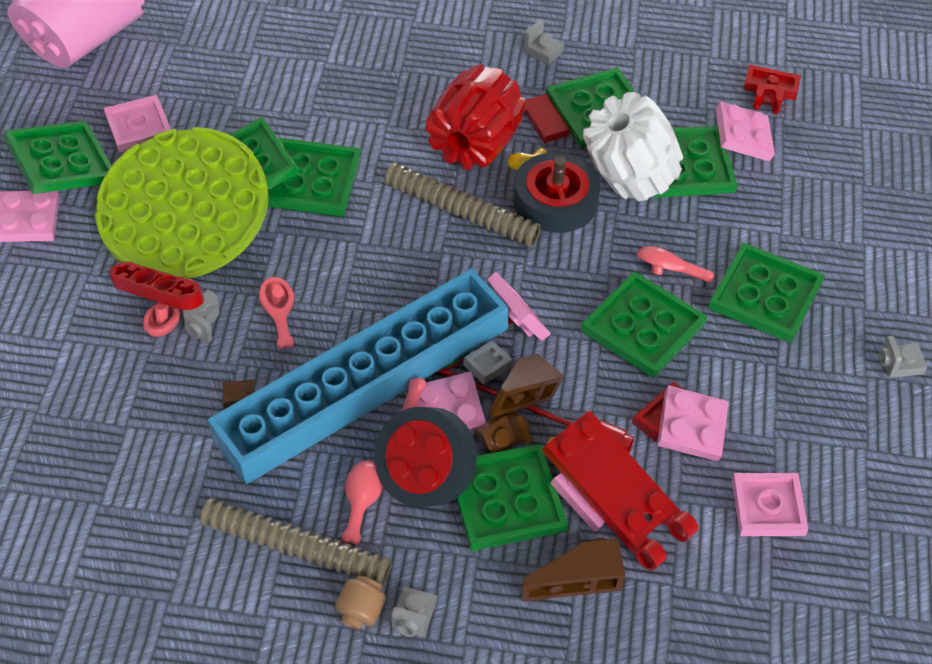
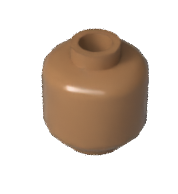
(360, 602)

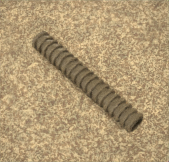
(462, 204)
(294, 541)

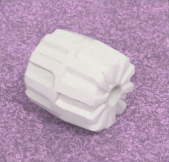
(633, 146)

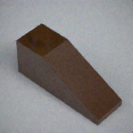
(527, 385)
(584, 570)

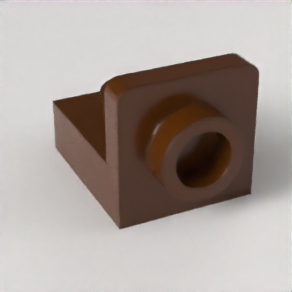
(236, 391)
(503, 432)

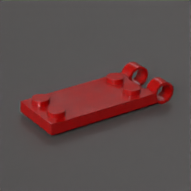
(618, 488)

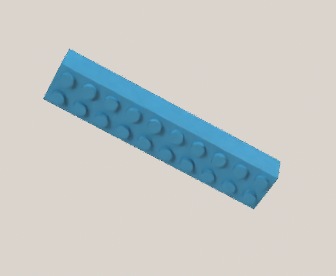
(357, 375)

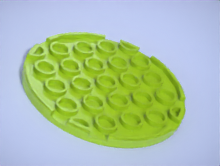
(182, 202)

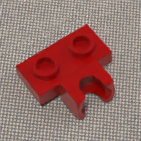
(771, 86)

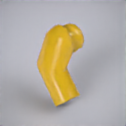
(517, 159)

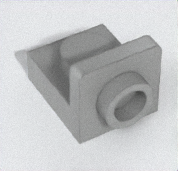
(541, 45)
(199, 320)
(901, 359)
(489, 363)
(413, 612)

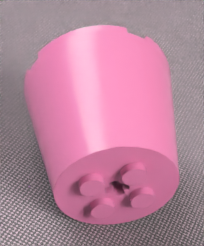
(70, 28)

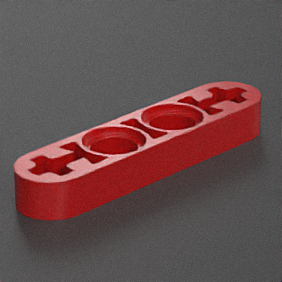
(157, 286)

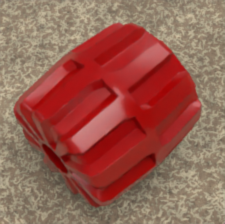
(475, 117)

